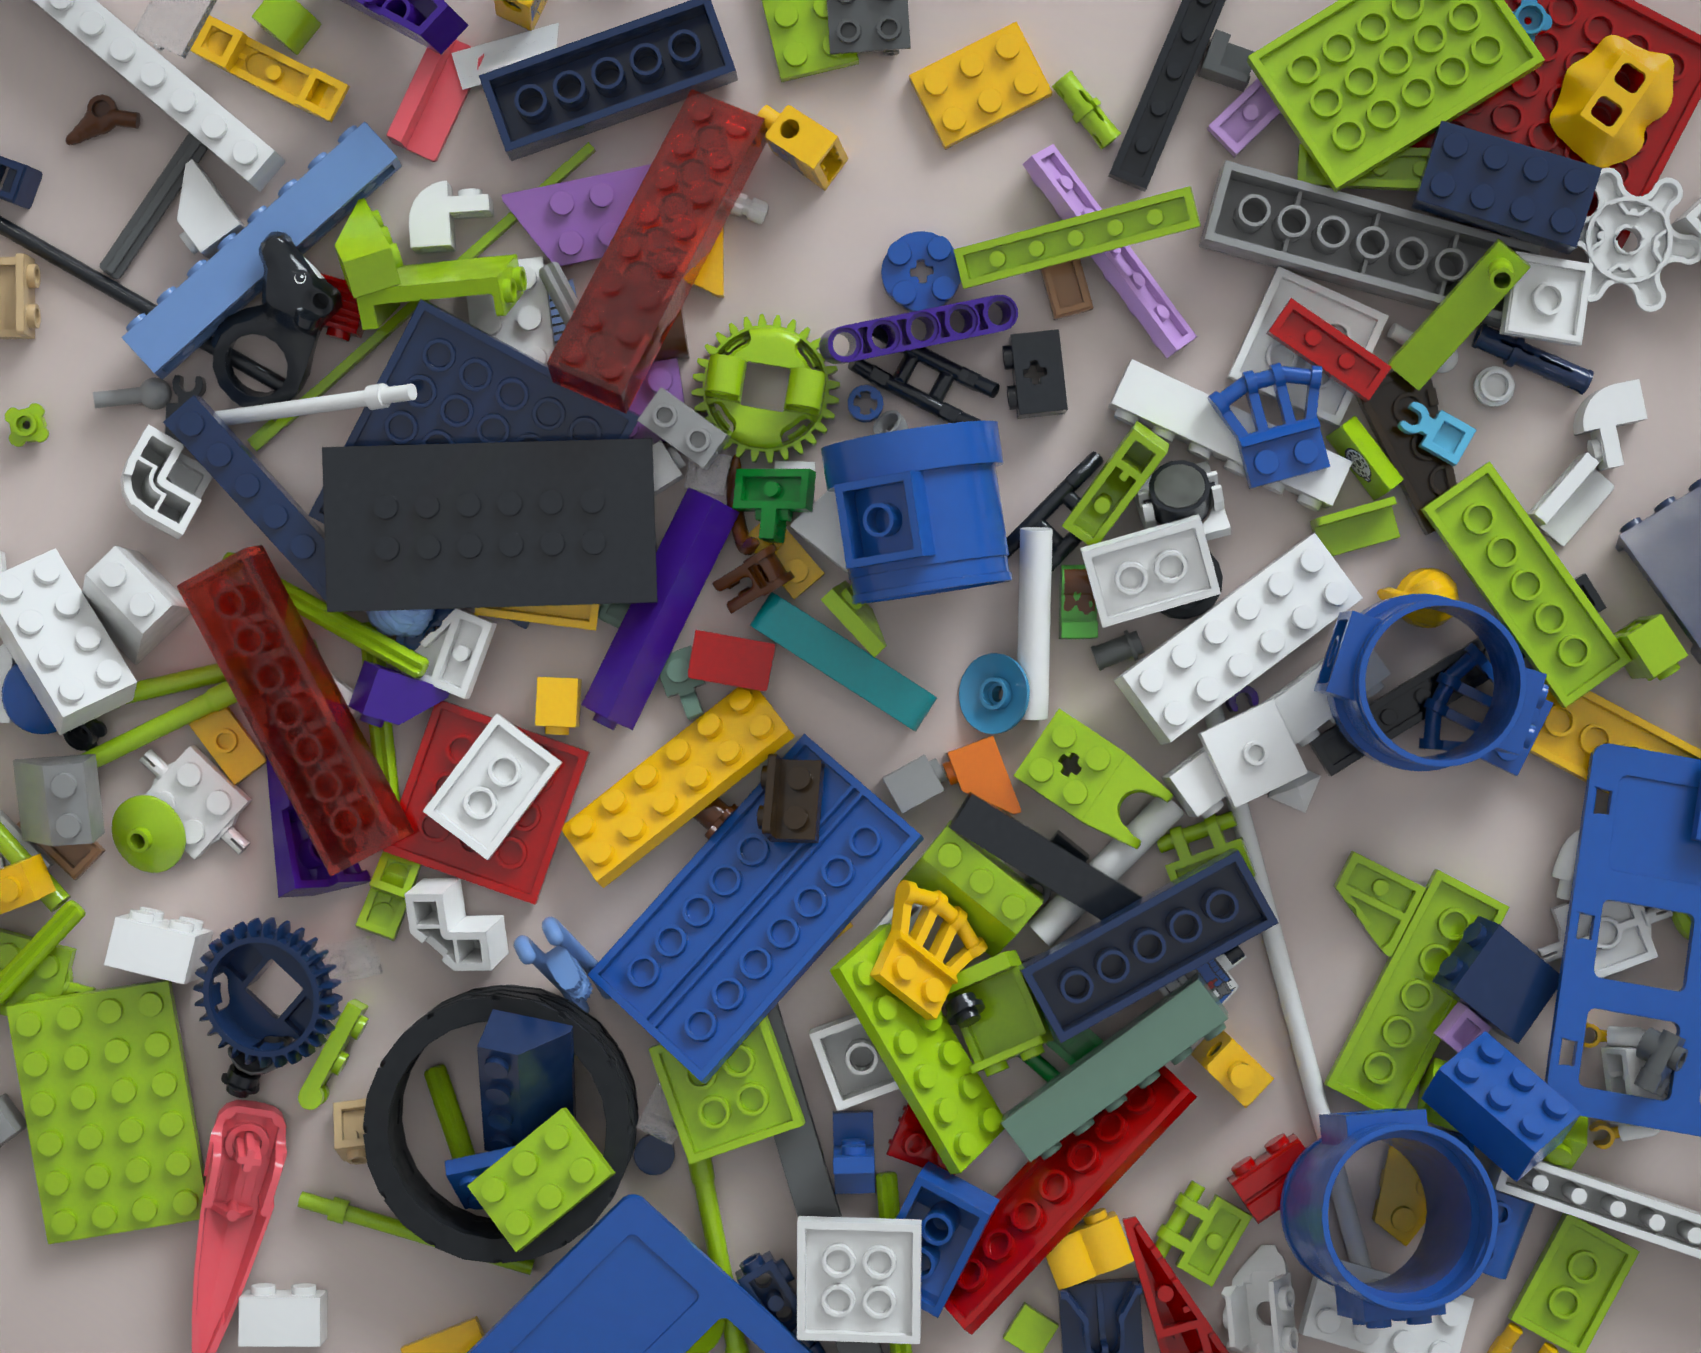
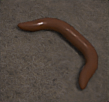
(744, 543)

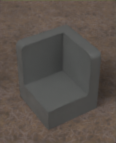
(1226, 62)

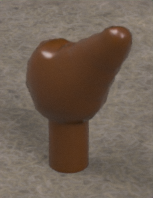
(100, 119)

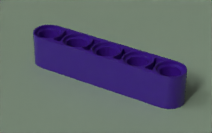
(937, 329)

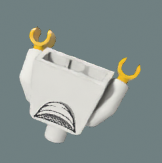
(1620, 1072)

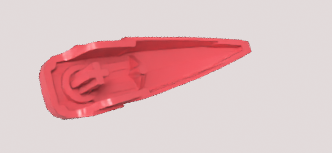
(236, 1206)

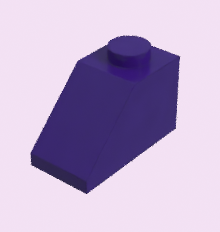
(391, 696)

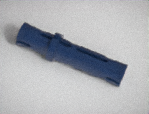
(1517, 352)

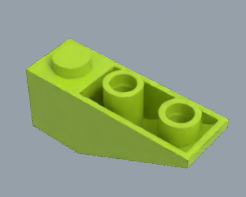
(367, 252)

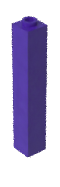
(653, 628)

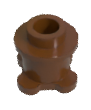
(714, 816)

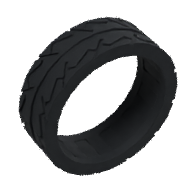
(407, 1190)

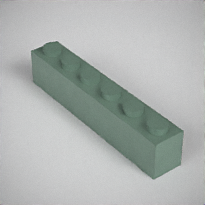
(1115, 1067)

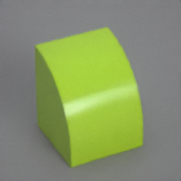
(287, 22)

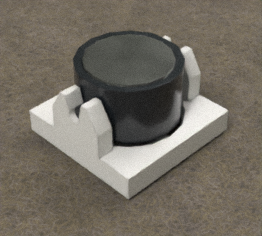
(1181, 491)

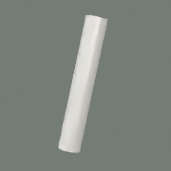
(1035, 616)
(1113, 861)

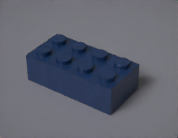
(1506, 187)

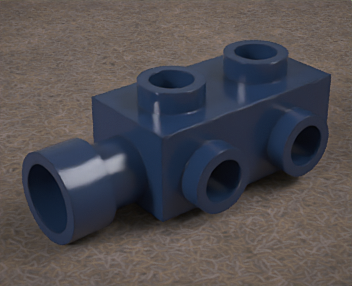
(775, 1292)

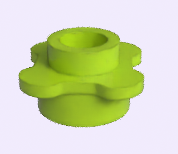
(38, 426)

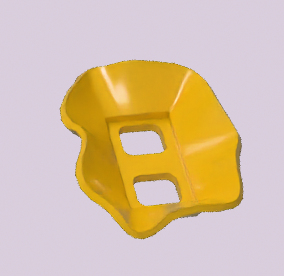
(1593, 79)

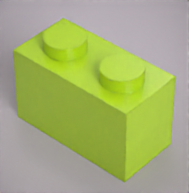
(1651, 647)

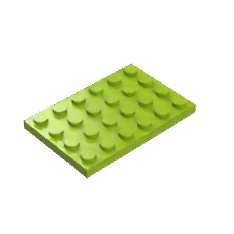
(1385, 74)
(108, 1110)

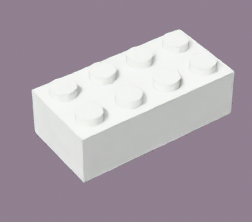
(61, 643)

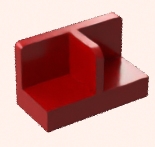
(731, 660)

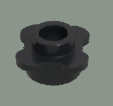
(86, 735)

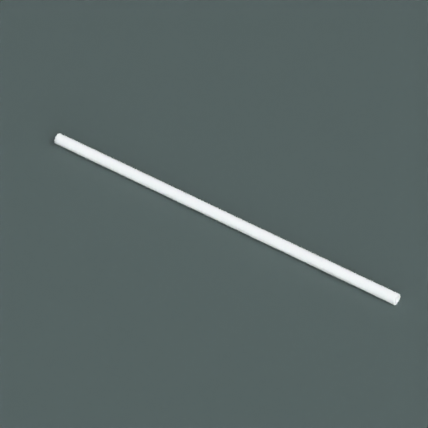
(1297, 1026)

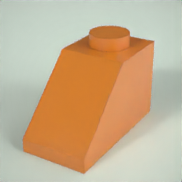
(982, 771)

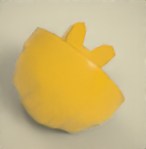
(1424, 582)

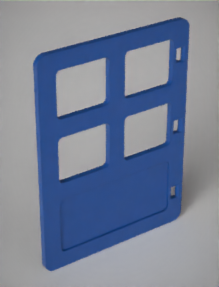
(1645, 859)
(632, 1290)

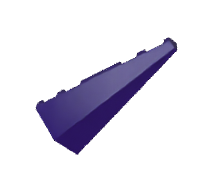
(296, 859)

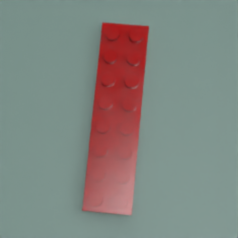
(1057, 1192)

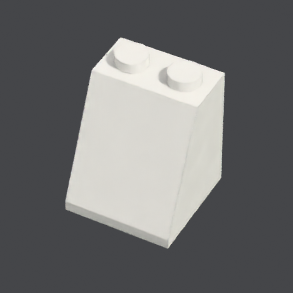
(133, 601)

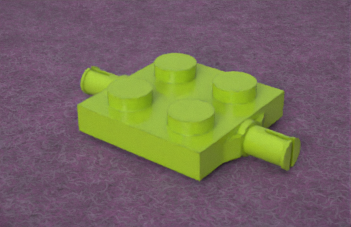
(50, 978)

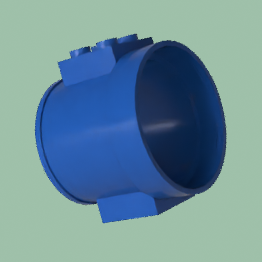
(920, 510)
(1343, 676)
(1457, 1230)

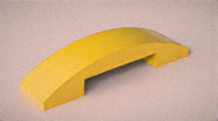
(269, 70)

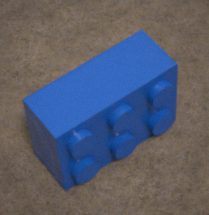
(1500, 1106)

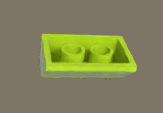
(979, 883)

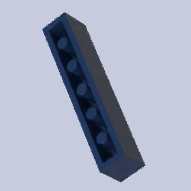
(252, 488)

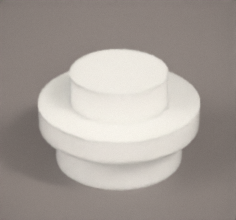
(1494, 386)

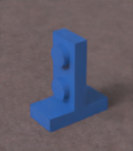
(853, 1152)

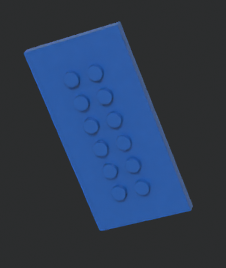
(751, 918)

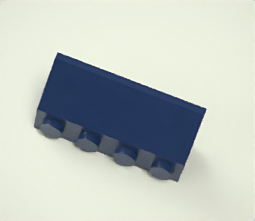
(523, 1076)

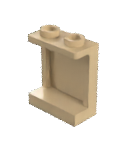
(17, 297)

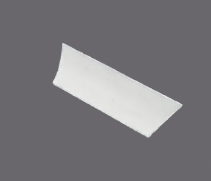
(502, 53)

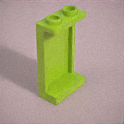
(447, 279)

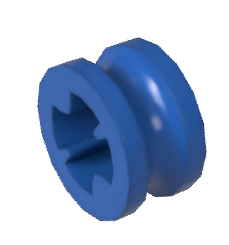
(875, 396)

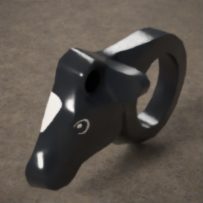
(292, 314)

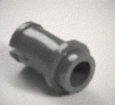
(1118, 650)

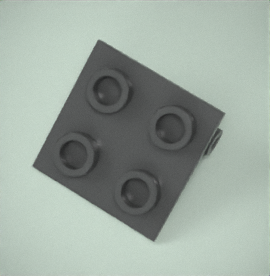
(868, 26)

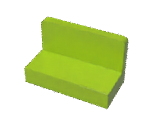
(1357, 527)

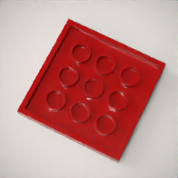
(527, 852)

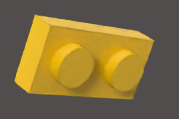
(793, 559)

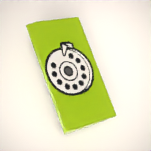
(1369, 461)

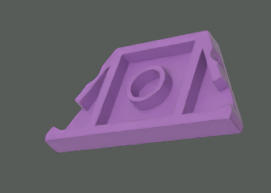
(578, 216)

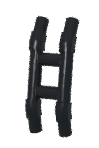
(934, 400)
(1062, 494)

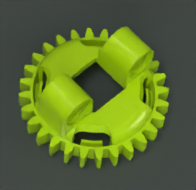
(805, 397)

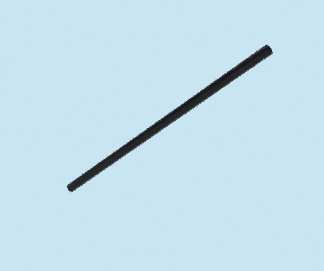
(123, 295)

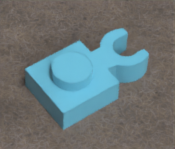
(1443, 436)

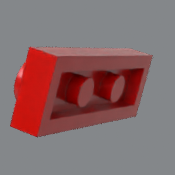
(1328, 347)

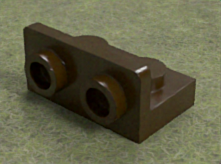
(791, 800)

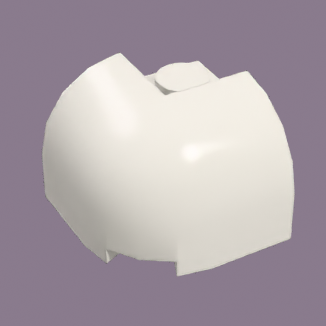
(163, 482)

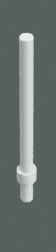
(374, 397)

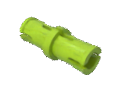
(1086, 110)

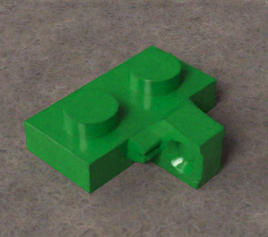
(774, 497)

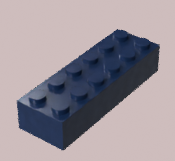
(608, 78)
(1148, 944)

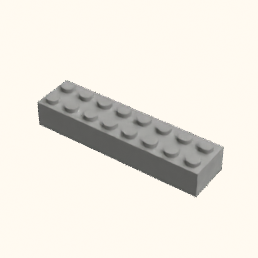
(1344, 238)

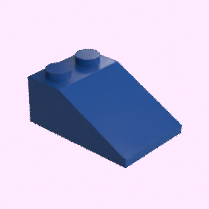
(952, 1225)

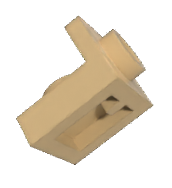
(348, 1130)

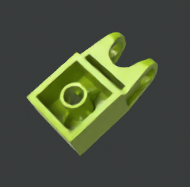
(1101, 785)

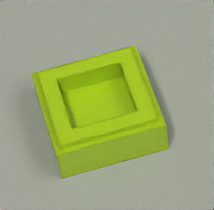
(1030, 1330)

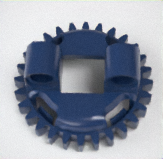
(246, 1021)

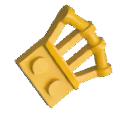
(910, 969)

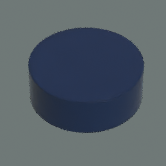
(653, 1155)

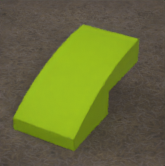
(385, 901)

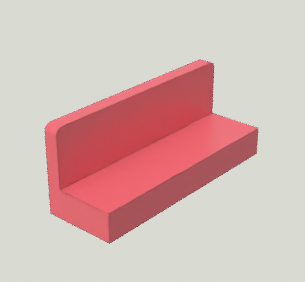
(430, 104)

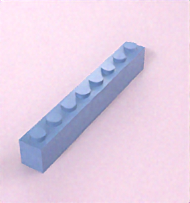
(236, 272)

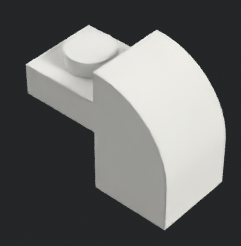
(434, 216)
(1602, 413)

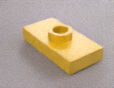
(229, 744)

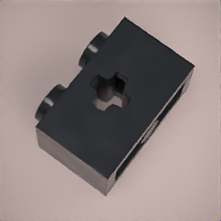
(1044, 352)

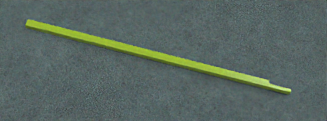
(273, 427)

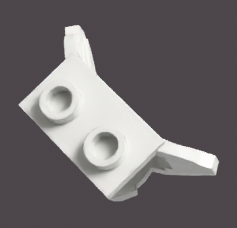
(1261, 1280)

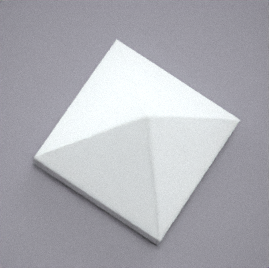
(1297, 792)

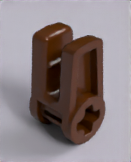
(764, 571)

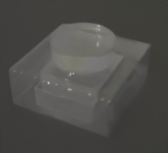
(709, 481)

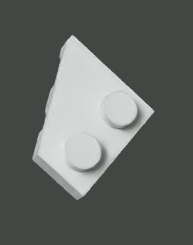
(456, 652)

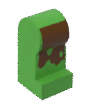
(1076, 604)

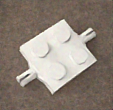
(201, 798)
(1622, 937)

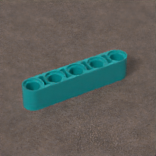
(843, 661)

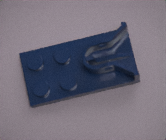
(1101, 1317)

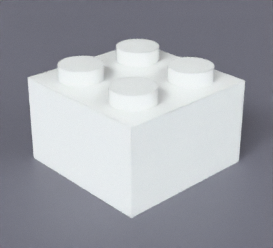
(158, 946)
(850, 1062)

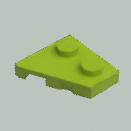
(855, 617)
(1378, 899)

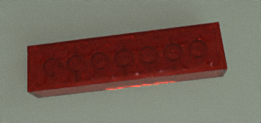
(657, 251)
(295, 708)

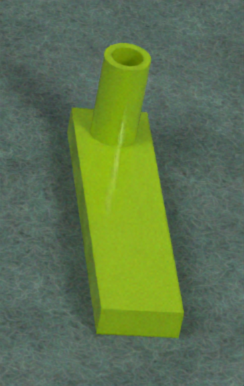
(1459, 314)

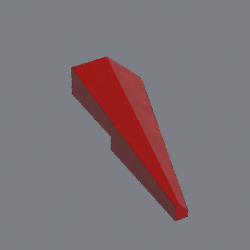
(1173, 1313)

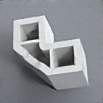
(439, 918)

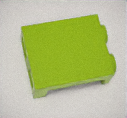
(1011, 1017)

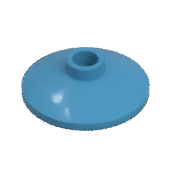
(981, 689)

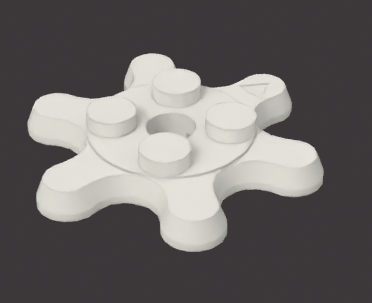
(1656, 239)

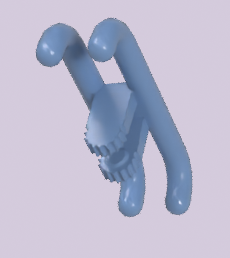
(563, 964)

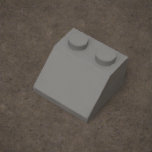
(59, 799)

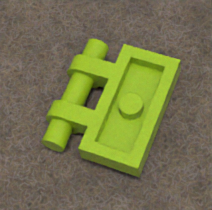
(1212, 826)
(1212, 1239)

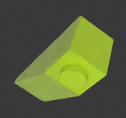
(1116, 484)

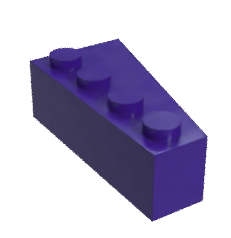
(424, 21)

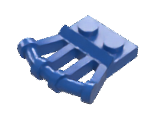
(1284, 449)
(1436, 709)

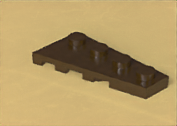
(1423, 473)

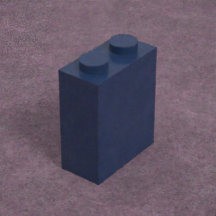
(1498, 978)

